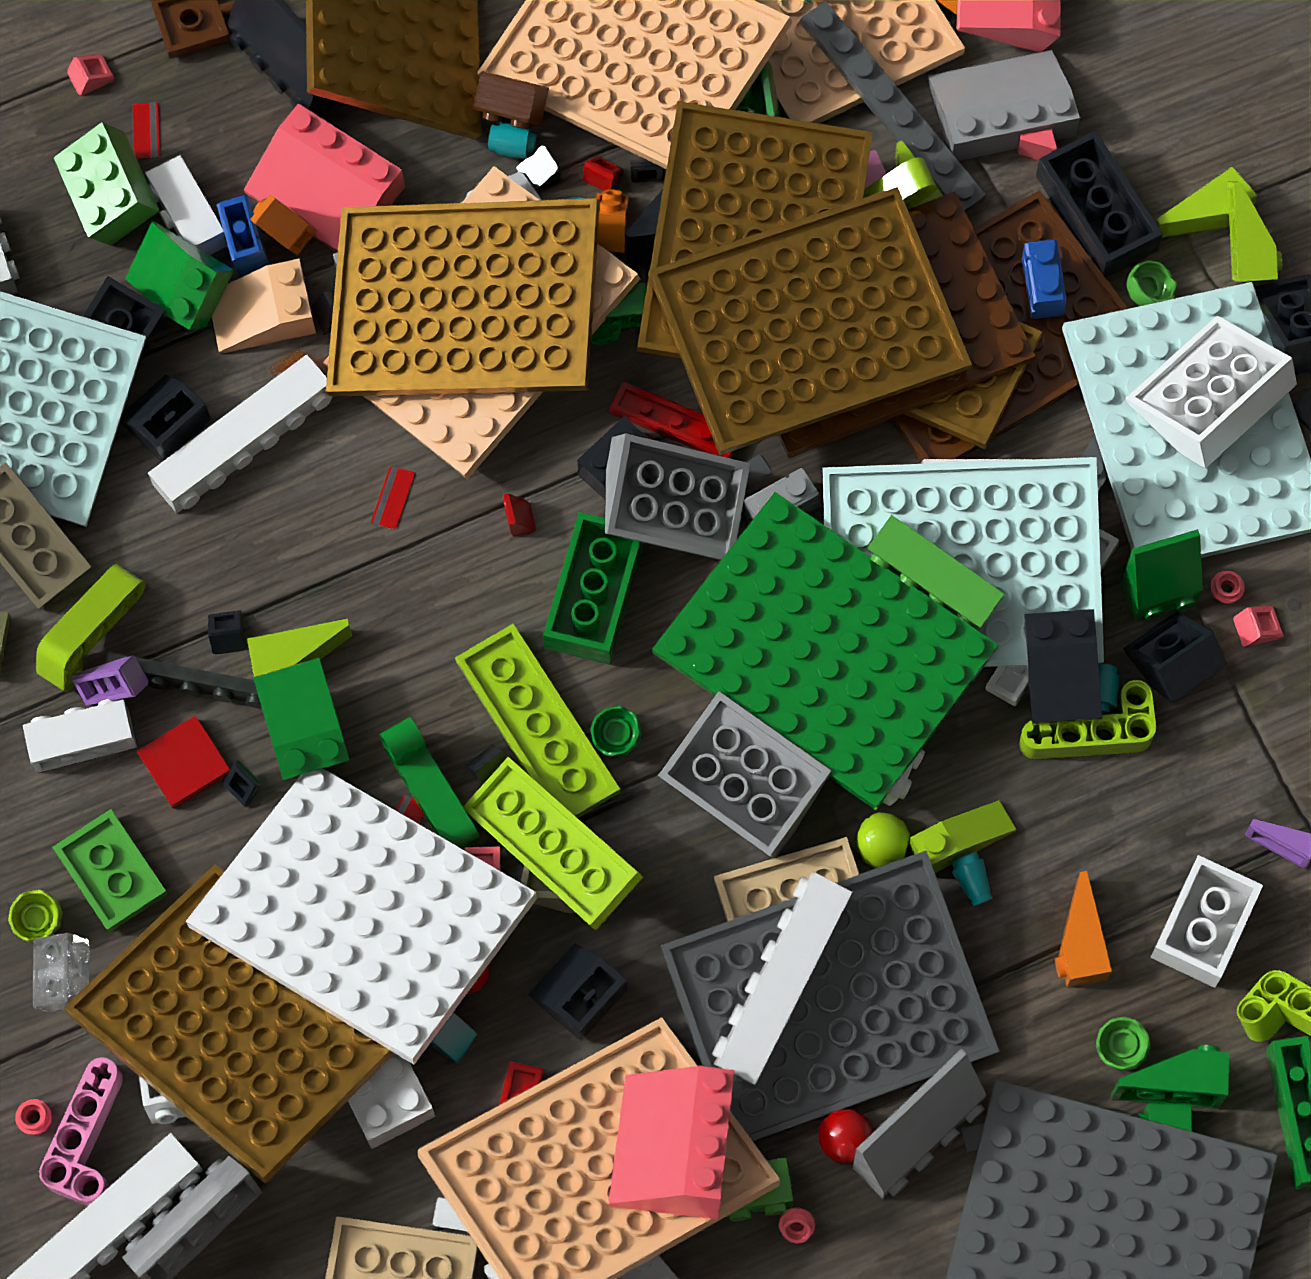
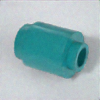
(512, 141)
(1108, 688)

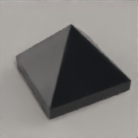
(242, 783)

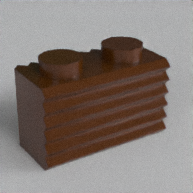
(510, 98)

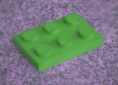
(110, 870)

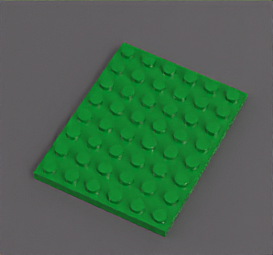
(826, 648)

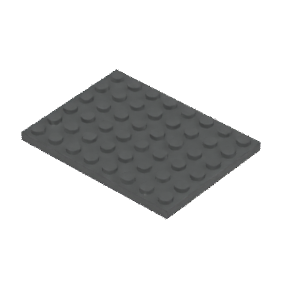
(874, 1015)
(1105, 1196)

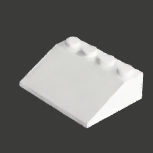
(1213, 390)

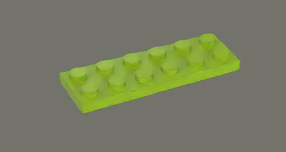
(536, 721)
(552, 843)

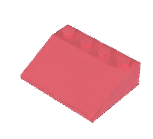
(1014, 22)
(321, 171)
(672, 1141)

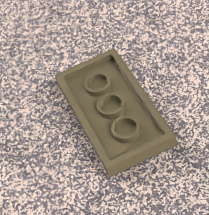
(33, 544)

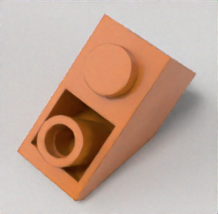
(613, 220)
(283, 224)

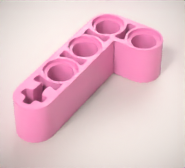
(88, 1127)

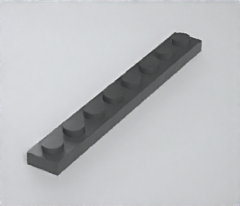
(889, 103)

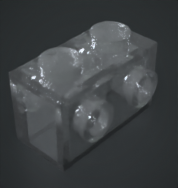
(59, 970)

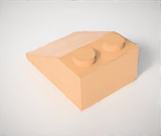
(263, 308)

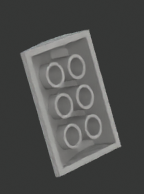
(995, 102)
(673, 496)
(746, 775)
(920, 1127)
(193, 1223)

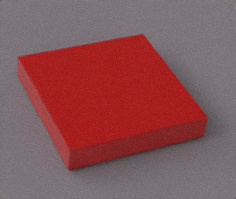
(184, 762)

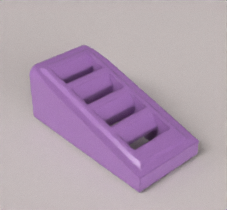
(126, 670)
(1284, 841)

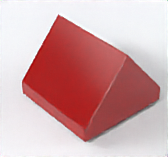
(602, 173)

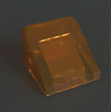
(286, 362)

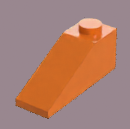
(1083, 949)

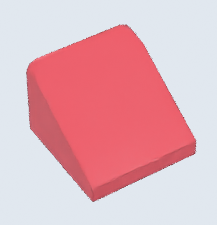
(89, 73)
(1036, 144)
(1257, 625)

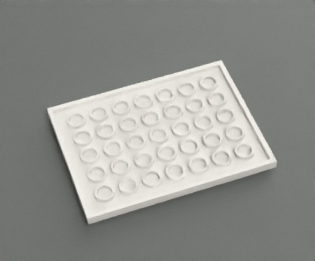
(362, 912)

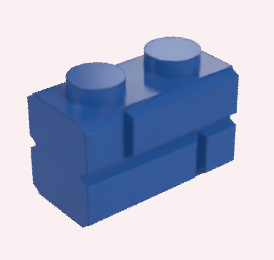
(242, 235)
(1044, 279)

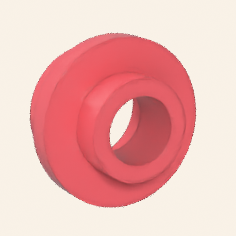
(1232, 579)
(26, 1110)
(796, 1232)

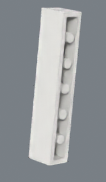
(241, 435)
(782, 977)
(115, 1215)

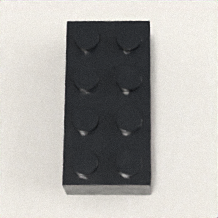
(1099, 204)

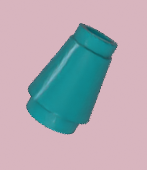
(972, 877)

